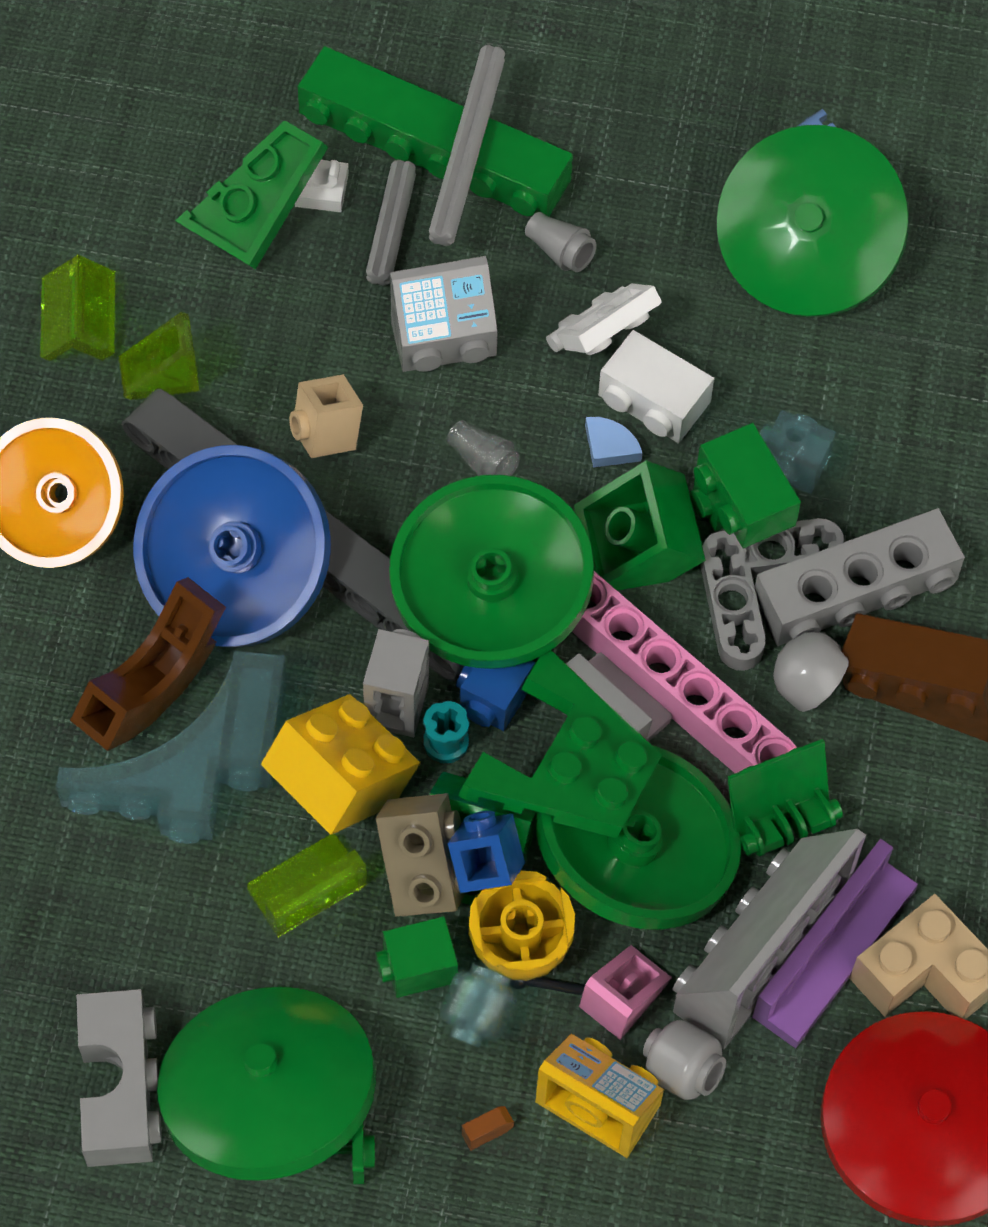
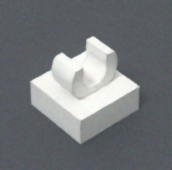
(325, 187)

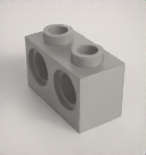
(397, 680)

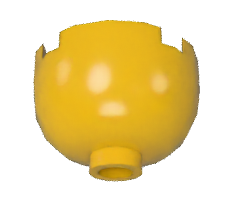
(522, 927)

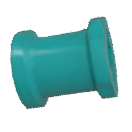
(452, 744)

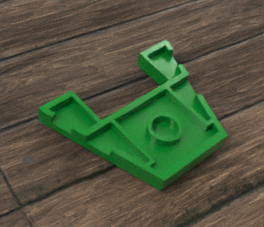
(589, 770)

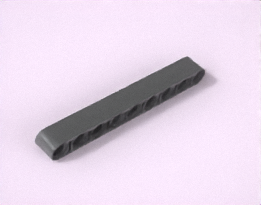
(356, 569)

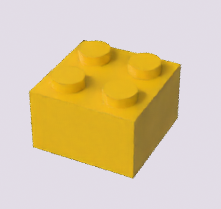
(339, 763)

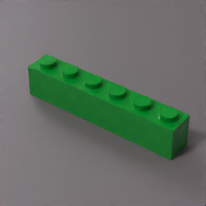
(422, 130)

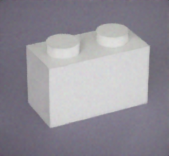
(655, 387)

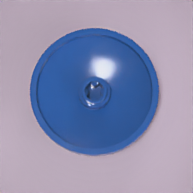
(243, 533)

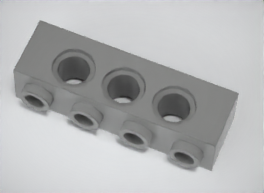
(919, 540)

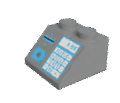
(443, 314)

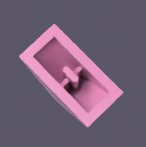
(623, 991)

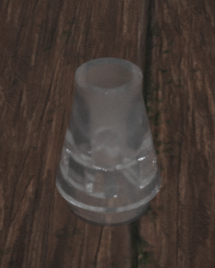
(483, 450)

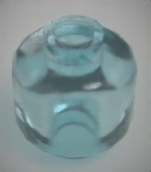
(478, 1005)

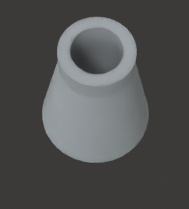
(563, 242)

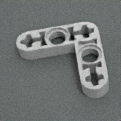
(744, 567)

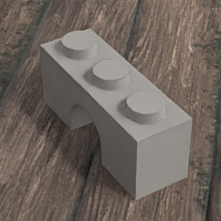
(119, 1124)

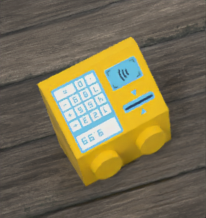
(598, 1093)

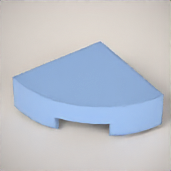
(611, 442)

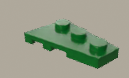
(256, 199)

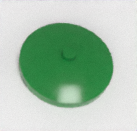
(812, 221)
(492, 571)
(664, 864)
(266, 1083)

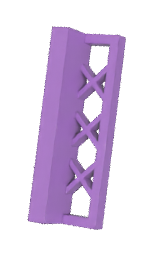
(830, 948)

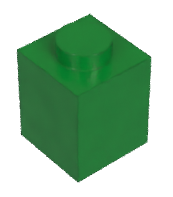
(417, 957)

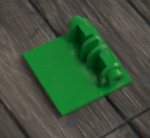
(781, 796)

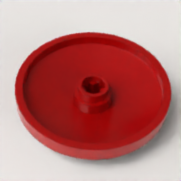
(912, 1118)

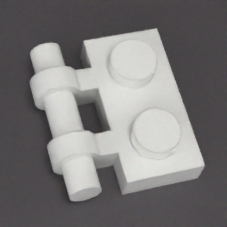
(607, 316)

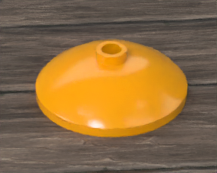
(32, 466)

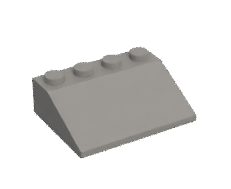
(770, 926)

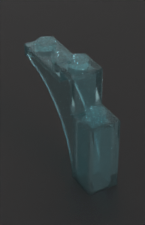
(185, 774)

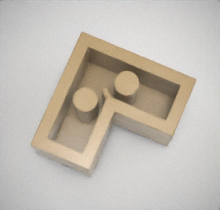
(929, 951)

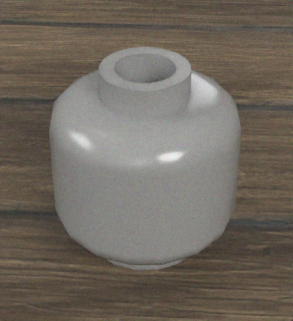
(684, 1059)

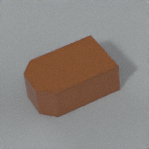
(487, 1127)

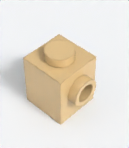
(326, 416)

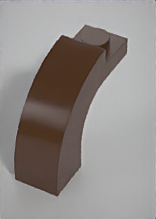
(159, 671)

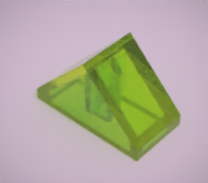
(161, 361)

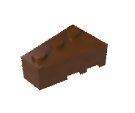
(920, 672)

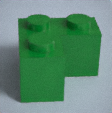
(743, 487)

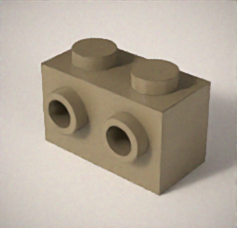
(417, 854)

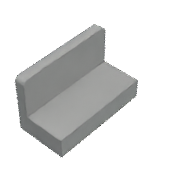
(622, 694)

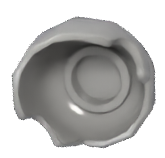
(809, 669)

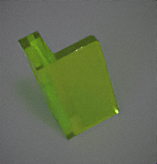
(78, 309)
(307, 884)

